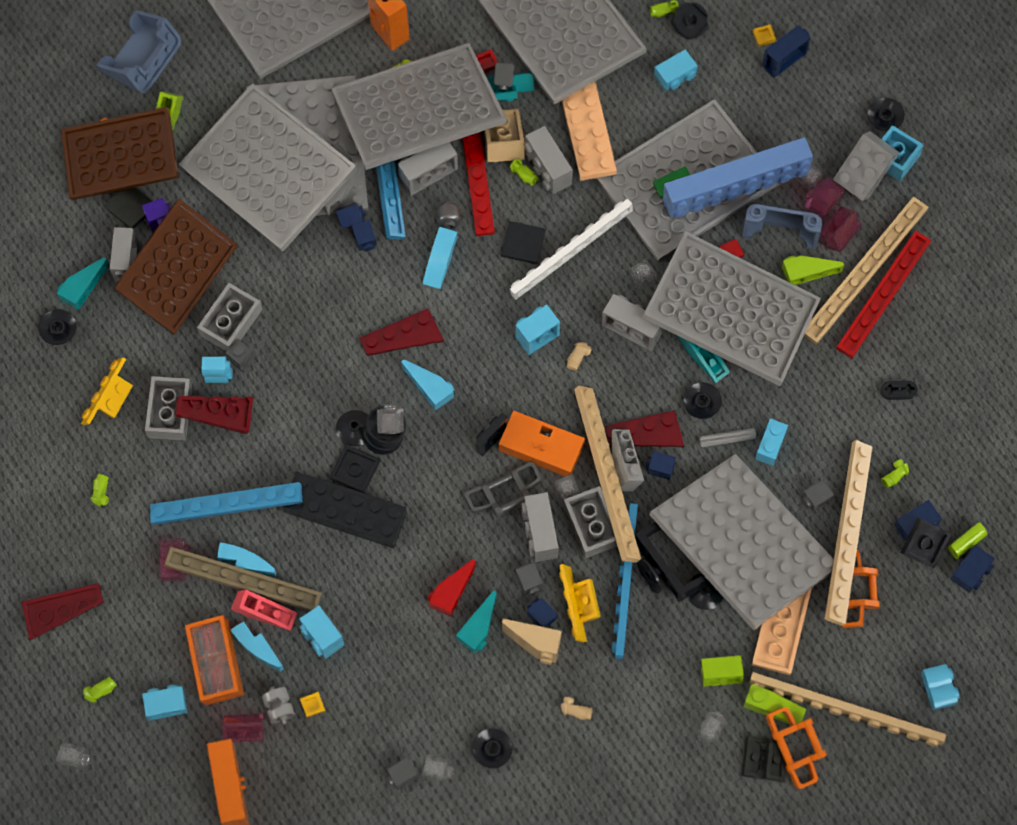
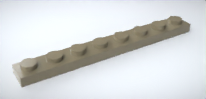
(242, 579)

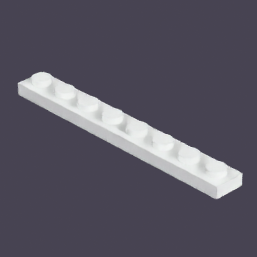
(576, 244)

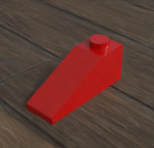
(450, 590)

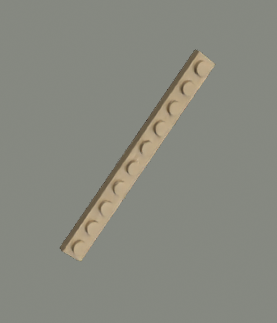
(865, 270)
(607, 474)
(848, 533)
(854, 712)

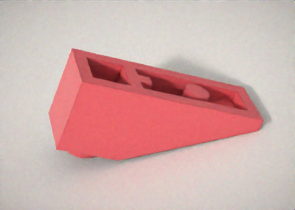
(263, 610)

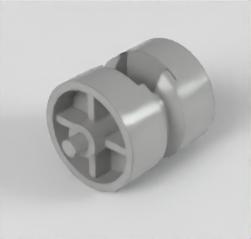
(278, 705)

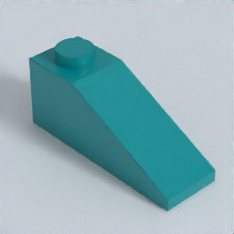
(80, 285)
(708, 361)
(476, 630)

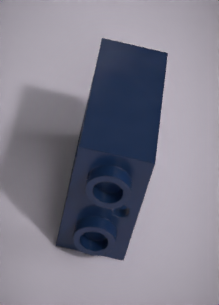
(786, 51)

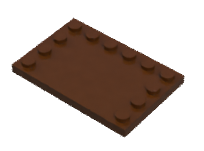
(119, 153)
(175, 266)

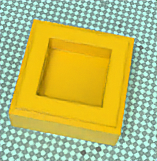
(764, 35)
(312, 704)

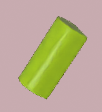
(967, 540)

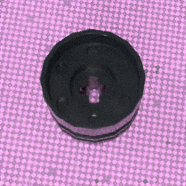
(379, 442)

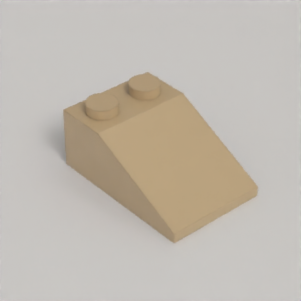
(506, 140)
(538, 641)

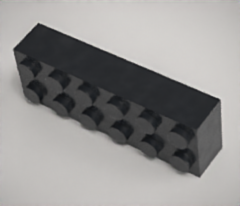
(348, 510)

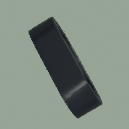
(899, 385)

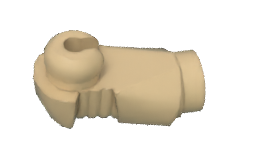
(576, 356)
(578, 712)

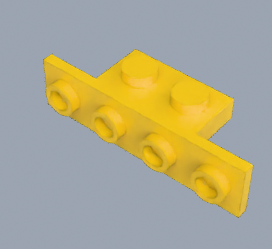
(111, 394)
(580, 600)

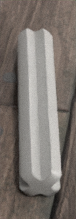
(727, 437)

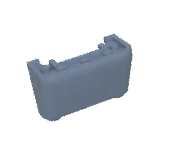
(144, 54)
(806, 221)

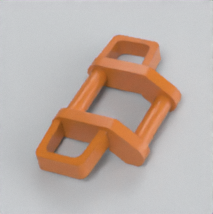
(863, 604)
(790, 764)

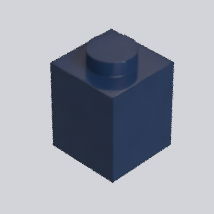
(350, 215)
(364, 236)
(660, 465)
(541, 613)

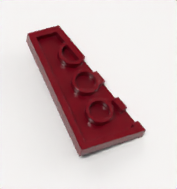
(406, 333)
(224, 413)
(653, 430)
(56, 609)

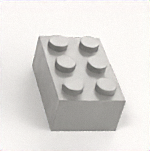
(548, 160)
(866, 165)
(427, 167)
(229, 317)
(627, 321)
(161, 408)
(590, 522)
(539, 527)

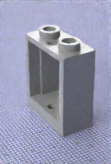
(123, 251)

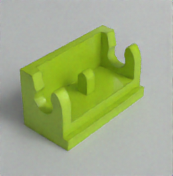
(722, 671)

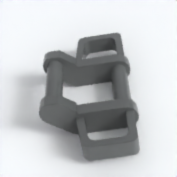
(486, 488)

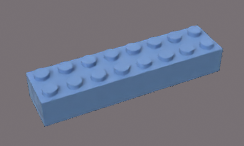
(737, 178)

